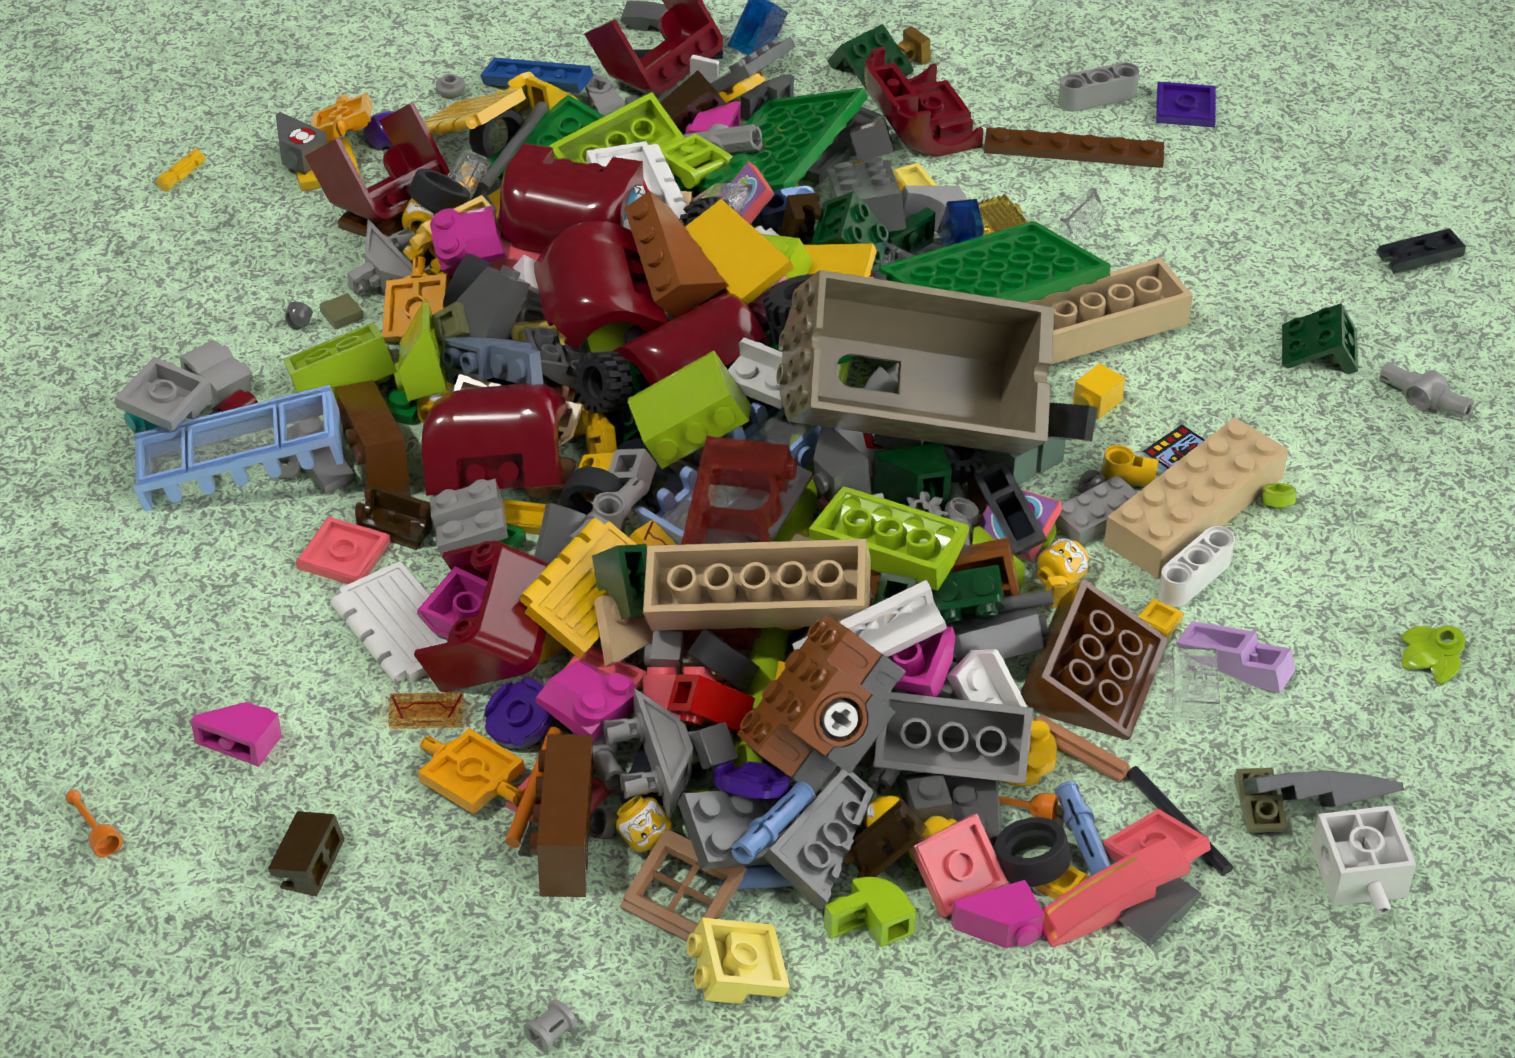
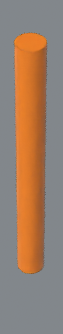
(527, 802)

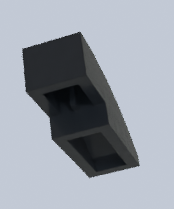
(1010, 508)

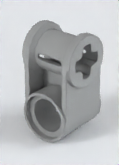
(603, 96)

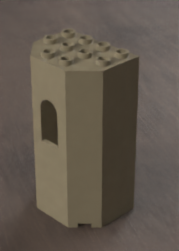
(965, 360)

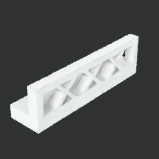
(896, 621)

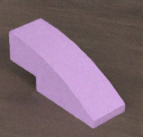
(1241, 655)

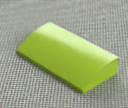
(633, 123)
(897, 536)

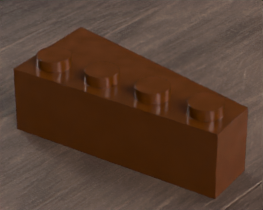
(373, 436)
(563, 815)

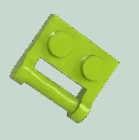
(691, 152)

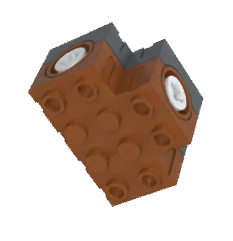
(823, 705)

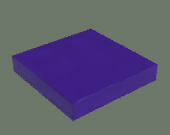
(1186, 104)

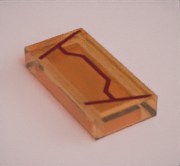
(426, 710)

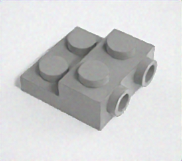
(165, 394)
(469, 516)

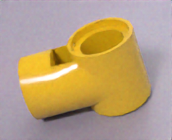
(1131, 468)

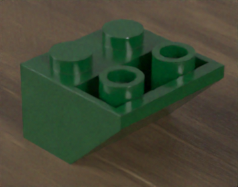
(911, 471)

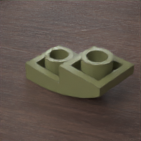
(1262, 810)

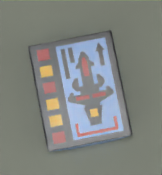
(1173, 447)

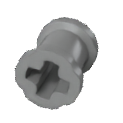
(550, 1026)

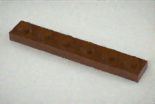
(1074, 147)

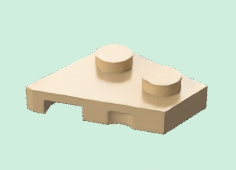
(619, 636)

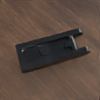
(1422, 250)

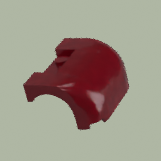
(920, 109)
(551, 194)
(594, 279)
(707, 328)
(493, 435)

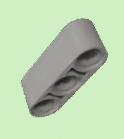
(1098, 86)

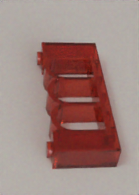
(745, 466)

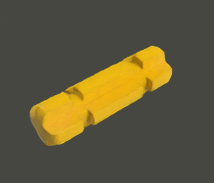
(180, 170)

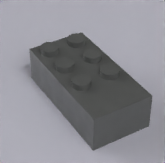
(874, 185)

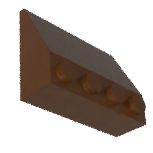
(1094, 664)

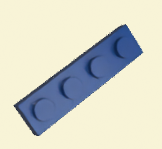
(564, 76)

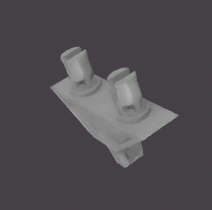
(382, 260)
(666, 747)

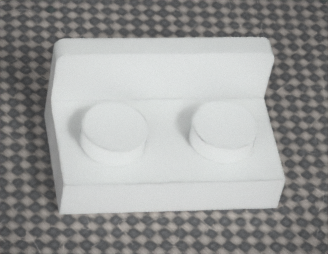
(757, 371)
(985, 678)

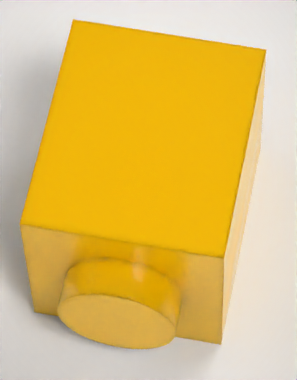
(1099, 389)

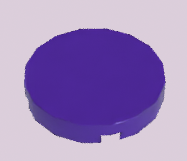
(515, 717)
(752, 780)

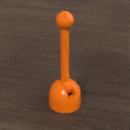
(1041, 805)
(102, 838)

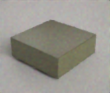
(341, 311)
(451, 322)

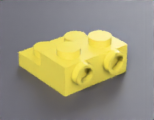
(737, 960)

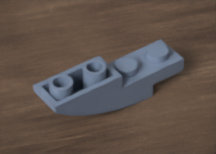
(492, 358)

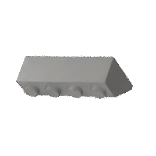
(956, 738)

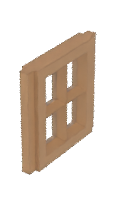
(666, 917)

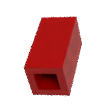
(708, 702)

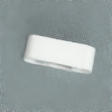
(1196, 566)

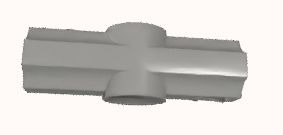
(734, 139)

